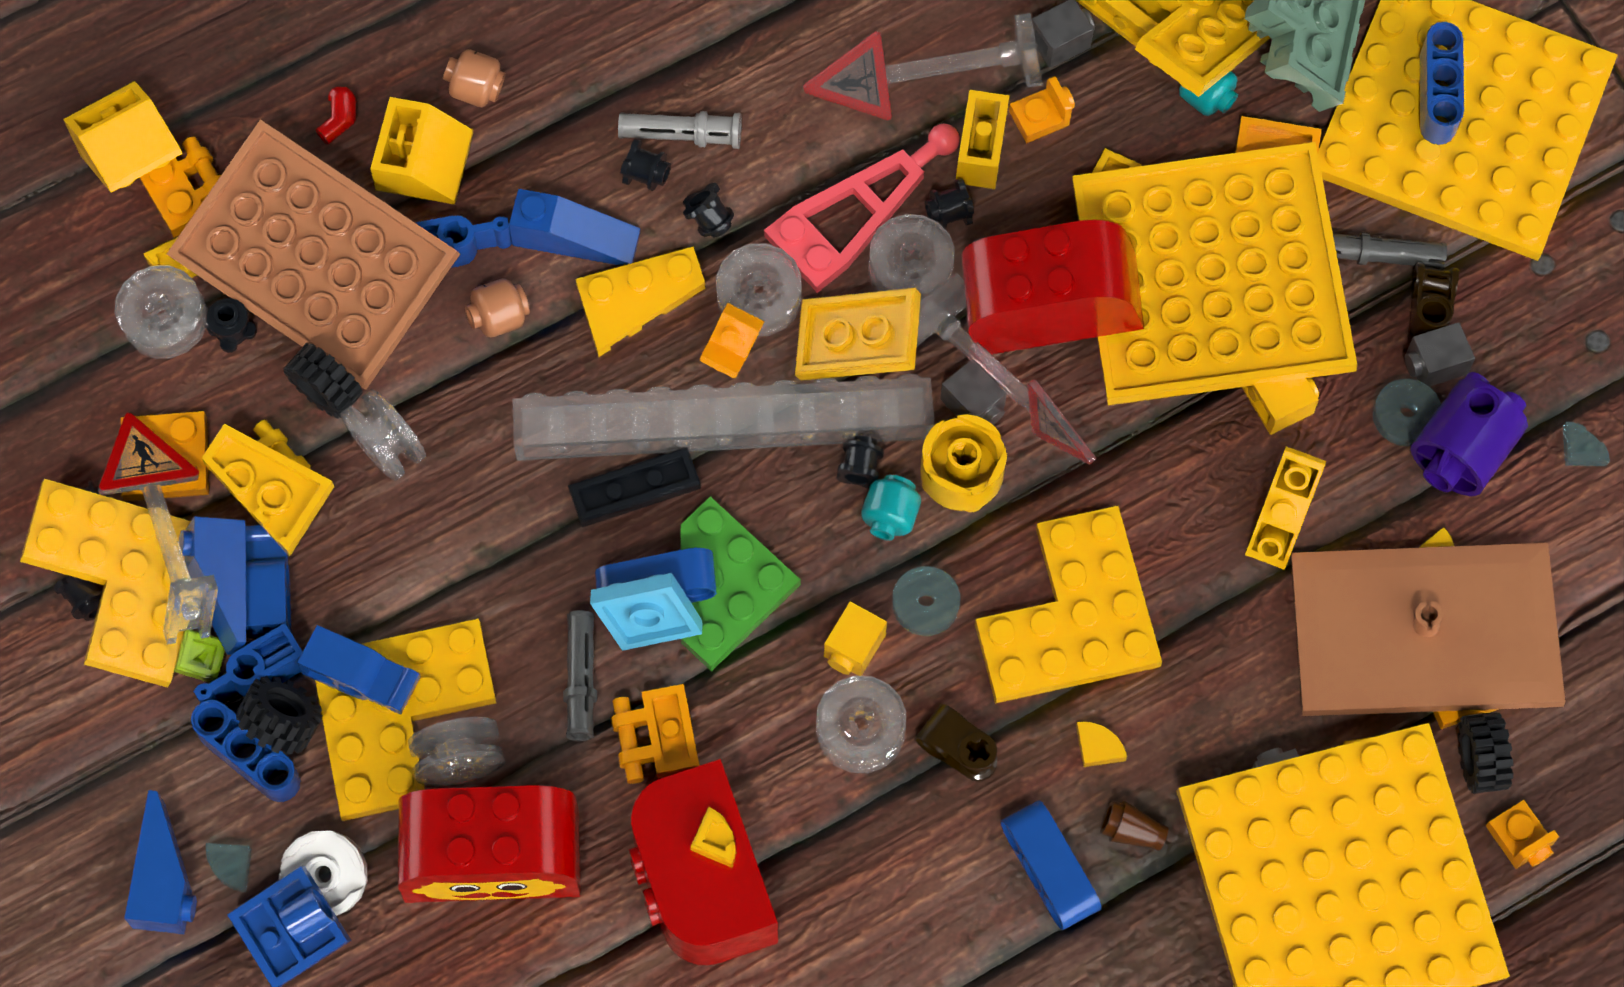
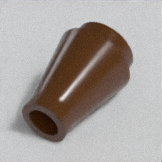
(1132, 827)

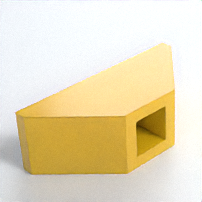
(1285, 507)

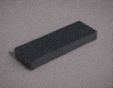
(634, 487)

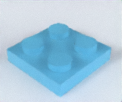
(646, 611)

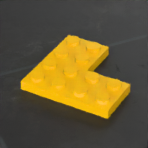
(1200, 41)
(115, 548)
(1093, 627)
(371, 742)

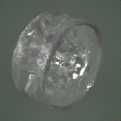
(910, 254)
(756, 267)
(148, 294)
(383, 434)
(839, 734)
(456, 751)

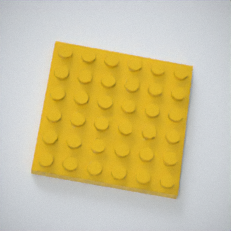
(1520, 130)
(1229, 273)
(1344, 870)

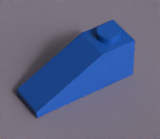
(570, 229)
(219, 550)
(159, 886)

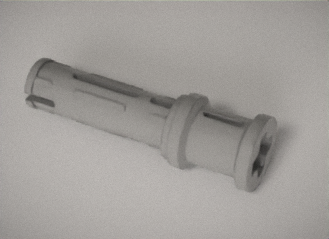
(701, 129)

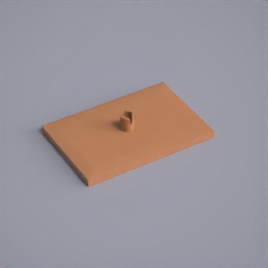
(313, 253)
(1426, 629)

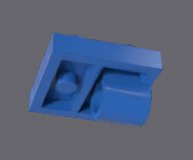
(289, 927)

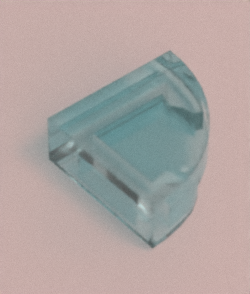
(1582, 447)
(230, 864)

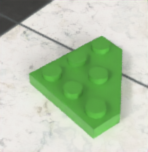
(747, 578)

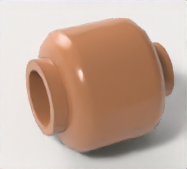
(474, 78)
(497, 307)

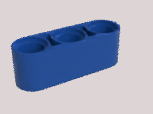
(1446, 67)
(691, 568)
(255, 768)
(1050, 865)

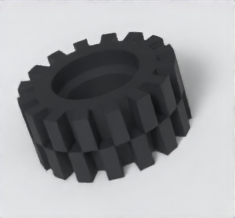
(322, 380)
(279, 715)
(1485, 752)

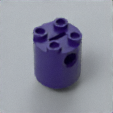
(1469, 436)

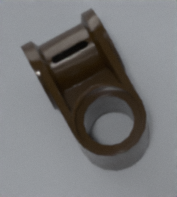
(1432, 295)
(952, 740)

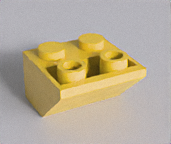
(122, 137)
(420, 152)

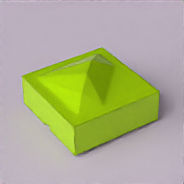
(199, 656)

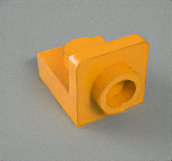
(1043, 111)
(731, 340)
(1522, 836)

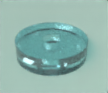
(1404, 394)
(926, 619)

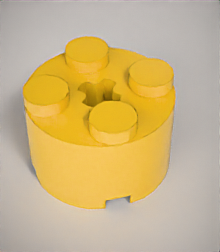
(967, 485)

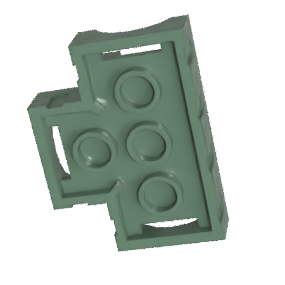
(1309, 43)

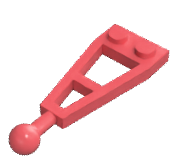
(812, 251)

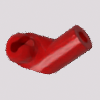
(342, 114)

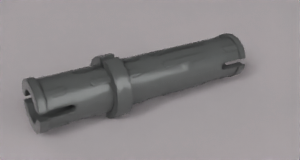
(1392, 251)
(580, 664)

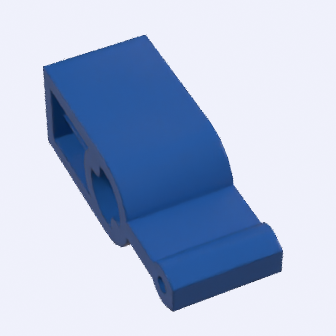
(473, 236)
(266, 583)
(269, 656)
(357, 670)

